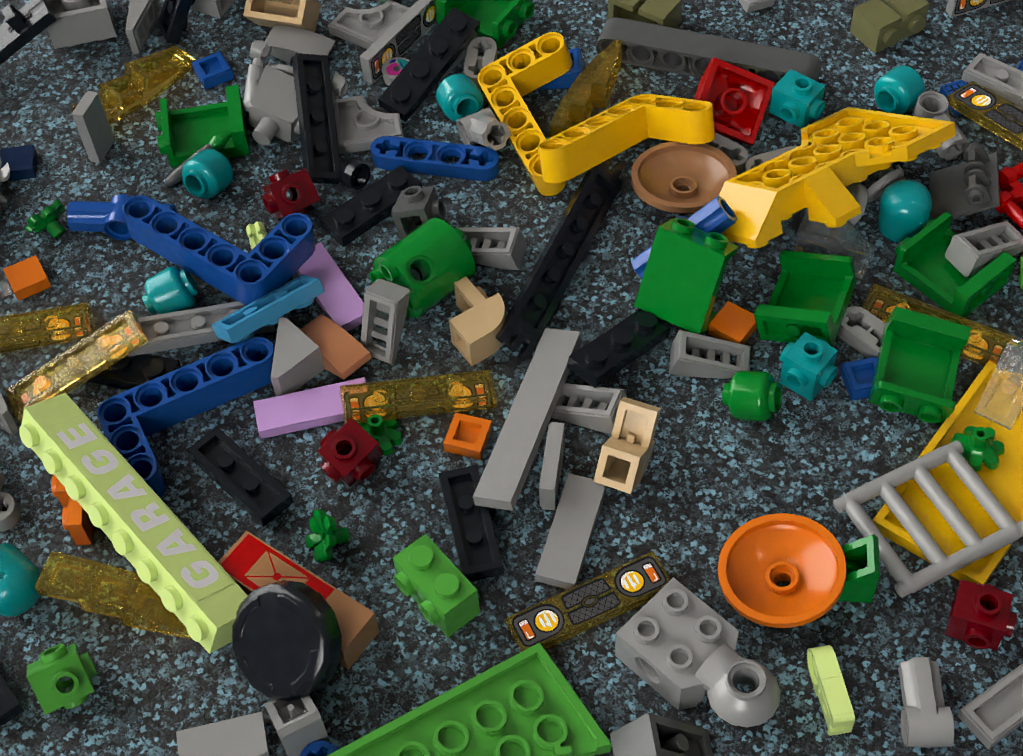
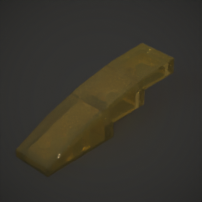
(143, 82)
(589, 89)
(107, 592)

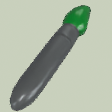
(217, 143)

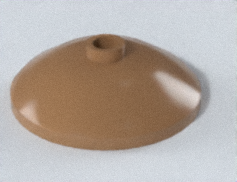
(680, 176)

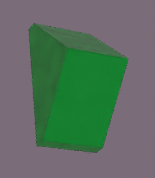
(861, 569)

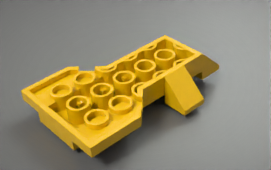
(816, 173)

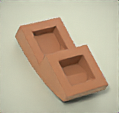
(338, 348)

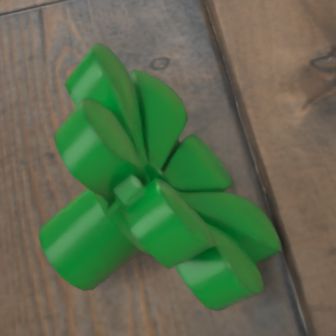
(48, 220)
(383, 432)
(980, 447)
(324, 535)

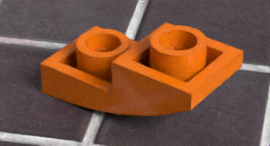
(74, 517)

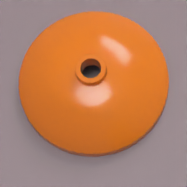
(782, 550)

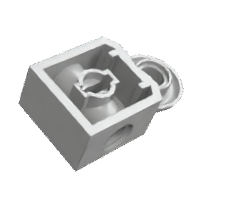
(691, 651)

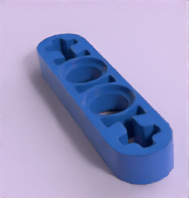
(433, 162)

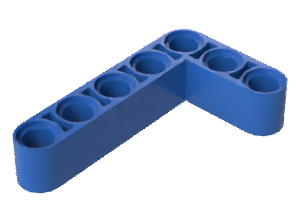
(217, 261)
(179, 396)

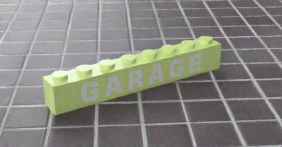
(134, 519)

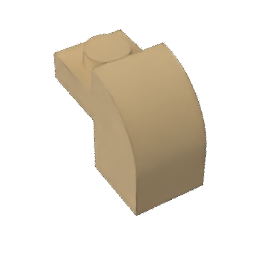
(478, 324)
(629, 448)

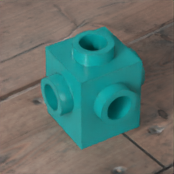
(797, 99)
(808, 365)

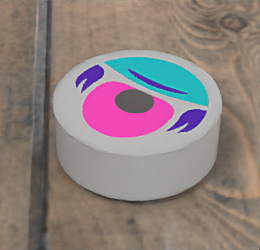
(392, 68)

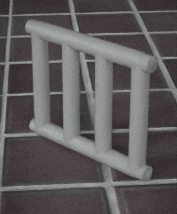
(941, 564)

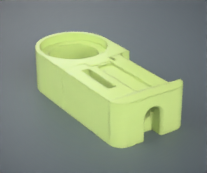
(830, 689)

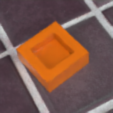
(27, 278)
(732, 324)
(468, 436)

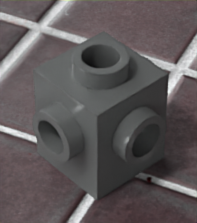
(416, 207)

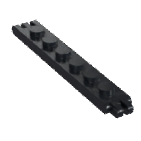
(560, 258)

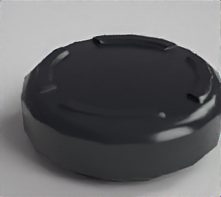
(286, 640)

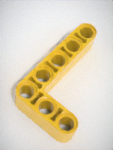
(515, 76)
(621, 128)

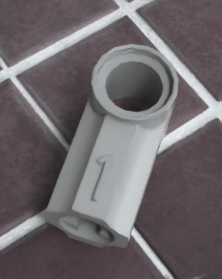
(935, 106)
(483, 129)
(924, 715)

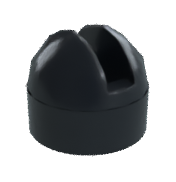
(355, 169)

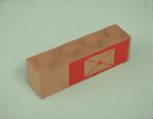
(258, 564)

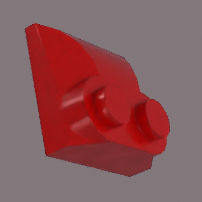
(737, 99)

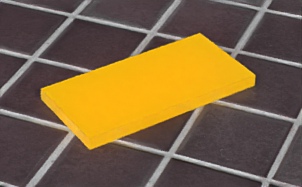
(1004, 483)

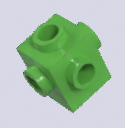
(48, 681)

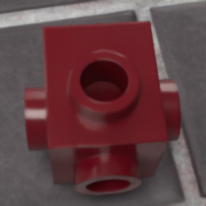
(301, 193)
(349, 453)
(980, 615)

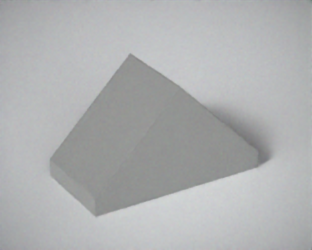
(294, 359)
(296, 723)

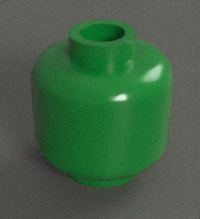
(752, 396)

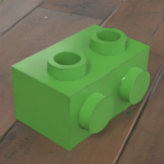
(436, 585)

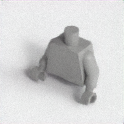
(272, 98)

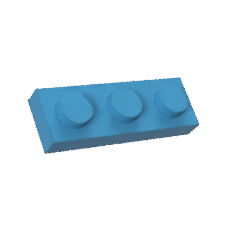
(268, 309)

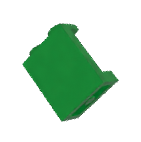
(497, 17)
(193, 127)
(924, 266)
(684, 274)
(807, 297)
(918, 365)

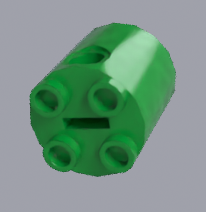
(427, 264)

